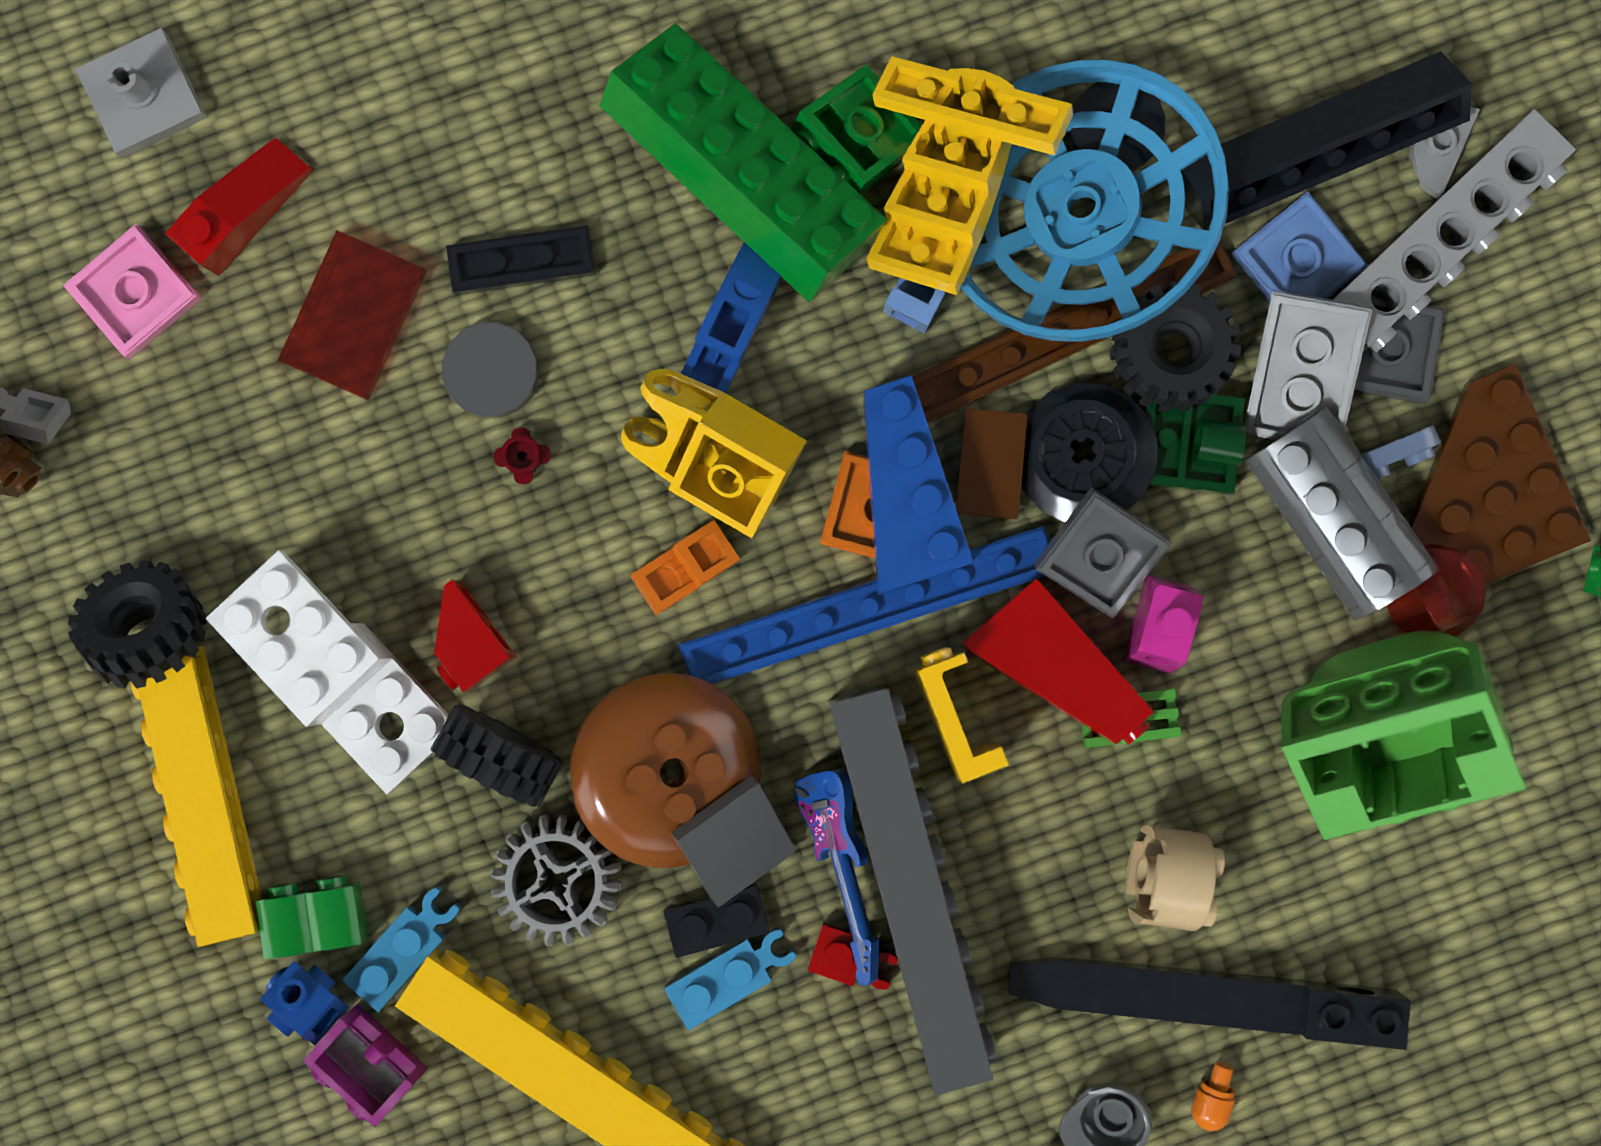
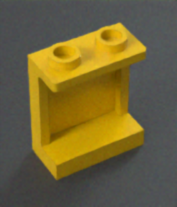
(964, 762)

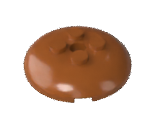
(628, 741)

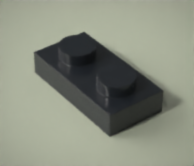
(704, 926)

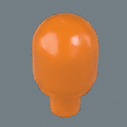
(1214, 1099)

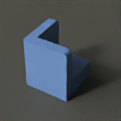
(913, 304)

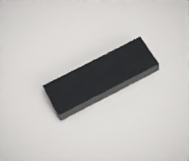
(521, 260)

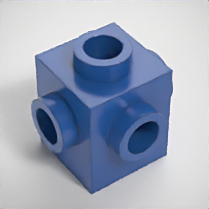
(303, 1002)

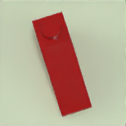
(238, 206)

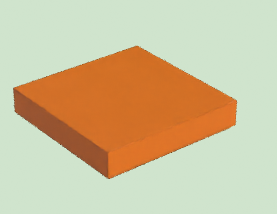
(850, 512)

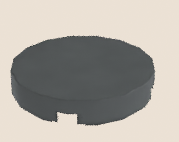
(490, 370)

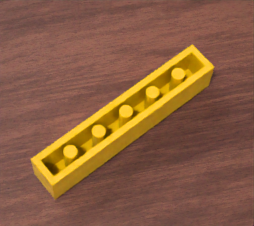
(200, 802)

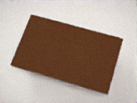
(991, 463)

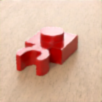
(835, 959)

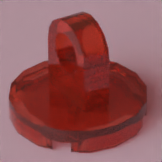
(1446, 600)

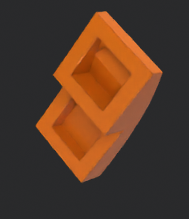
(685, 567)

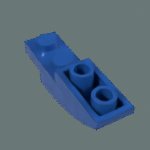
(732, 320)

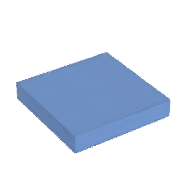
(1300, 253)

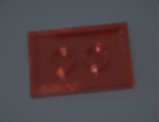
(352, 315)

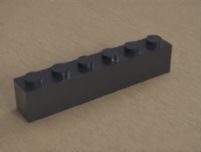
(1332, 138)

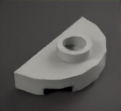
(1437, 156)

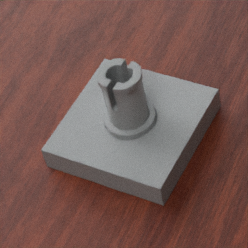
(141, 93)

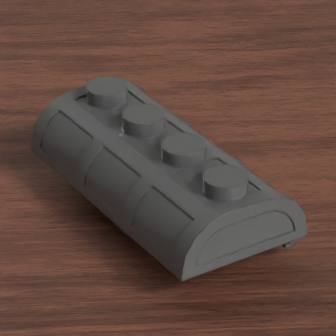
(1342, 514)

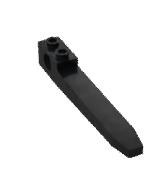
(1217, 999)

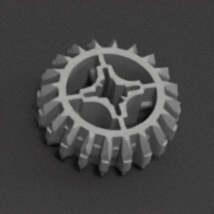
(566, 900)

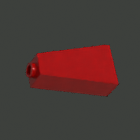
(1055, 660)

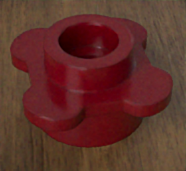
(508, 455)

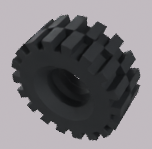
(1211, 355)
(123, 602)
(496, 756)

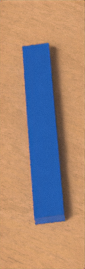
(860, 611)

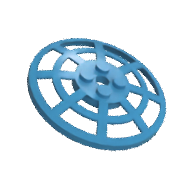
(1117, 209)

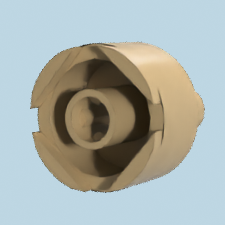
(1174, 878)

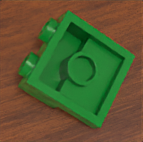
(855, 134)

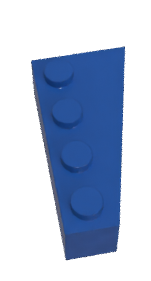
(910, 499)

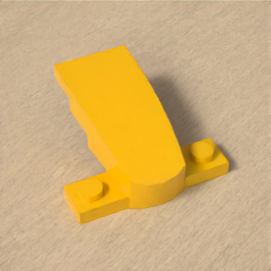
(953, 165)

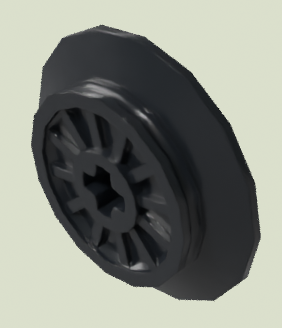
(1080, 414)

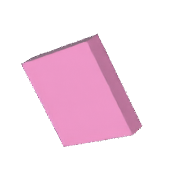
(132, 291)

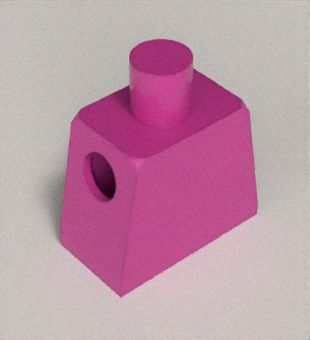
(1163, 625)

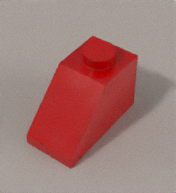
(467, 641)

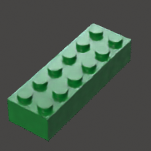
(741, 161)

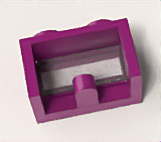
(364, 1065)

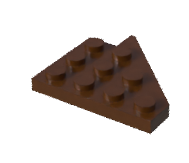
(1497, 483)

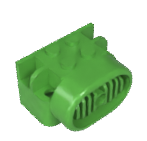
(1398, 733)

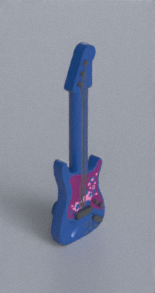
(828, 808)

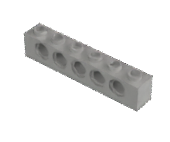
(1531, 147)

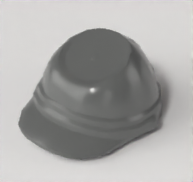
(1107, 1117)

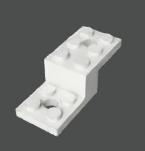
(330, 671)

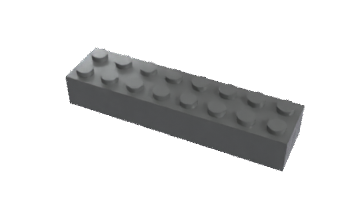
(914, 899)

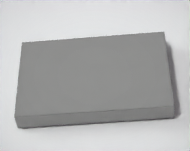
(1306, 362)

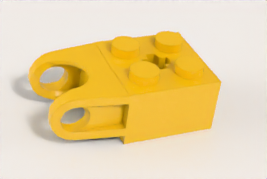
(713, 449)

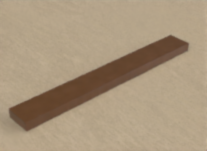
(1019, 355)

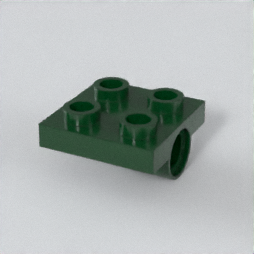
(1199, 445)

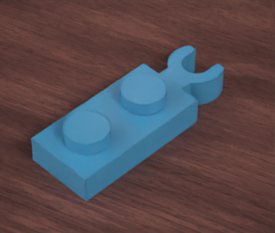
(400, 951)
(725, 979)

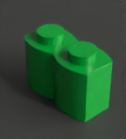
(311, 919)

